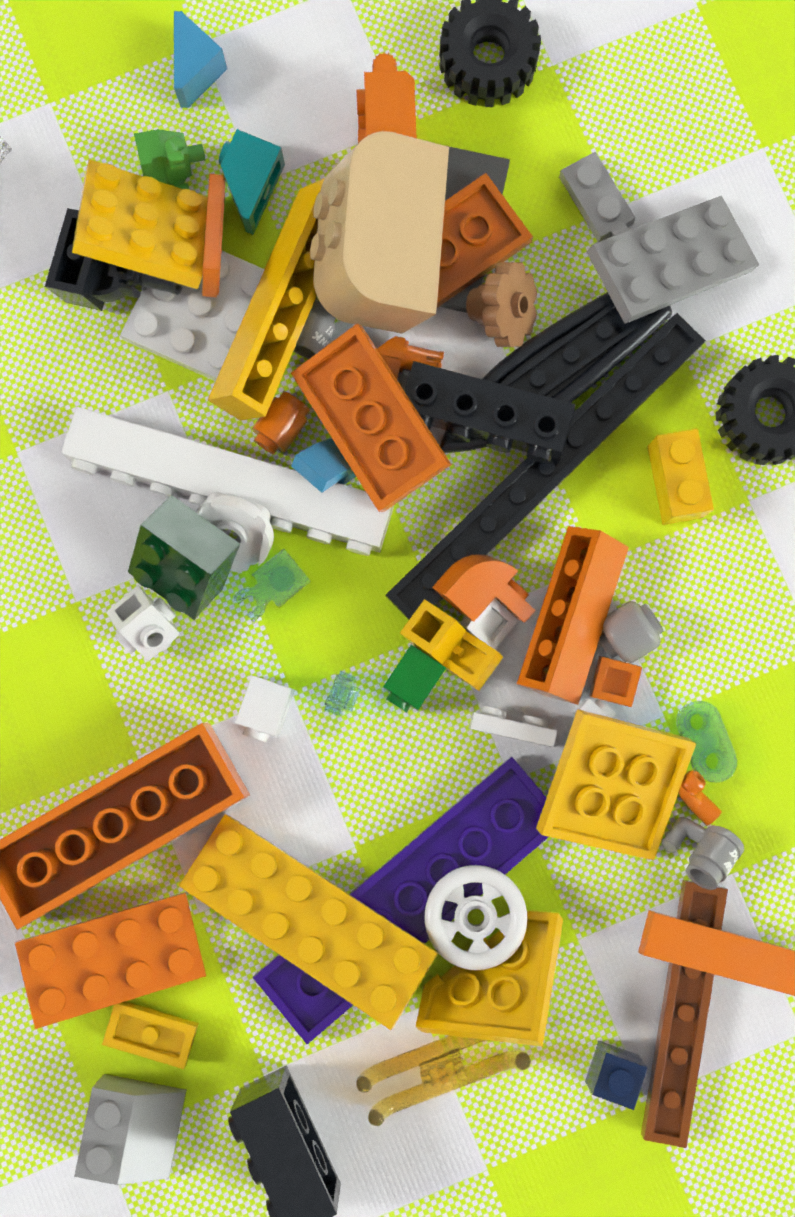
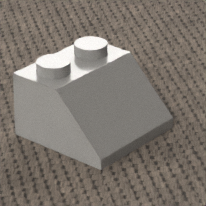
(129, 1131)

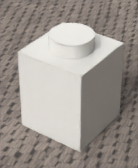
(264, 708)

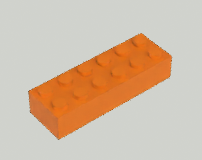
(116, 823)

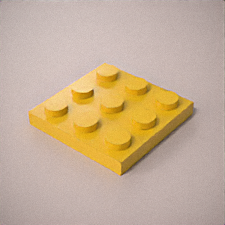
(141, 224)
(615, 785)

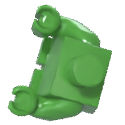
(167, 156)

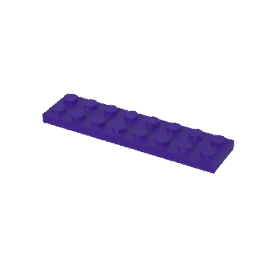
(485, 828)

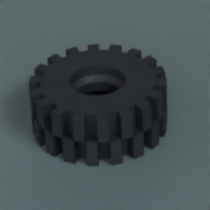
(495, 23)
(738, 410)

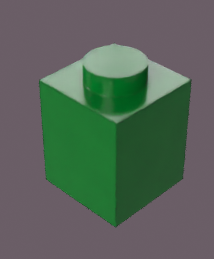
(413, 679)

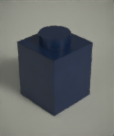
(616, 1075)

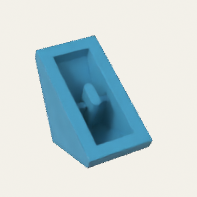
(196, 60)

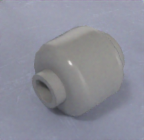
(631, 632)

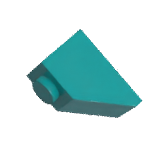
(251, 174)

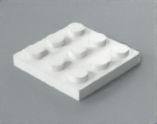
(193, 327)

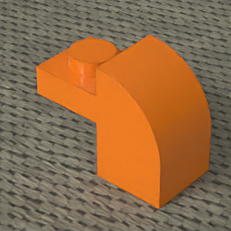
(476, 582)

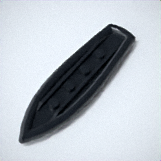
(569, 355)

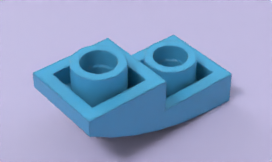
(323, 465)

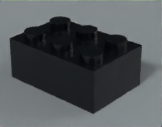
(284, 1148)

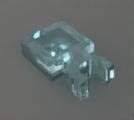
(277, 581)
(343, 694)

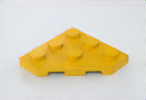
(502, 1001)

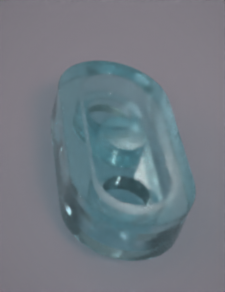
(709, 739)

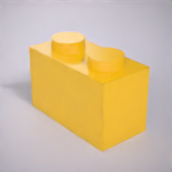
(680, 476)

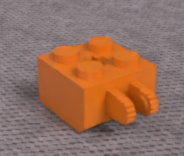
(386, 100)

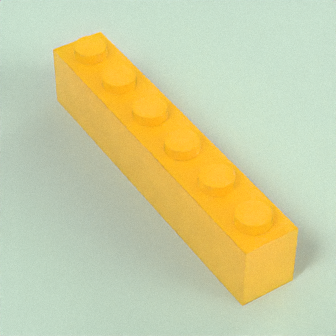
(272, 318)

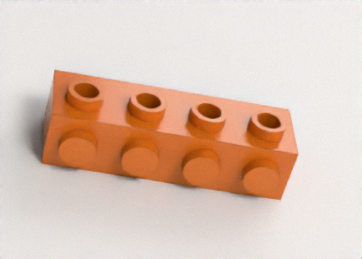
(573, 614)

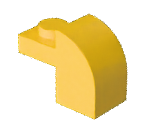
(451, 645)

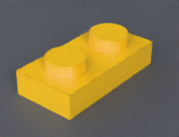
(150, 1034)

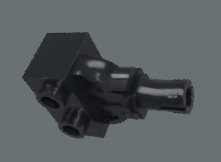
(91, 281)

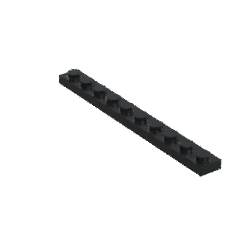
(535, 480)

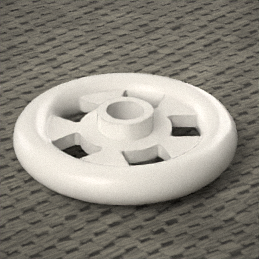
(442, 931)

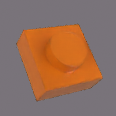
(615, 681)

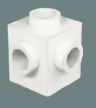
(143, 623)

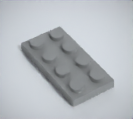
(672, 258)

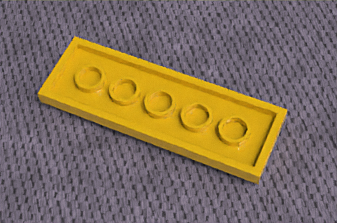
(309, 921)

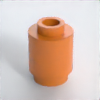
(281, 423)

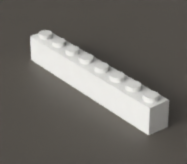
(198, 469)

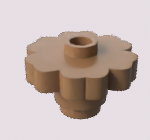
(505, 304)

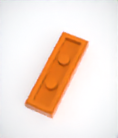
(213, 235)

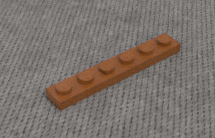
(681, 1029)

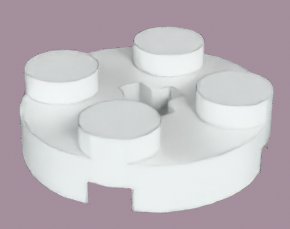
(247, 520)

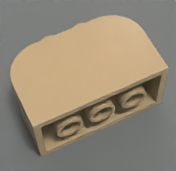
(381, 232)

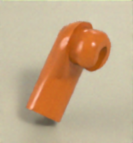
(696, 800)

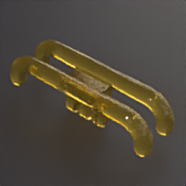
(440, 1072)

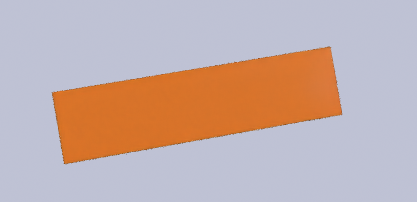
(718, 952)

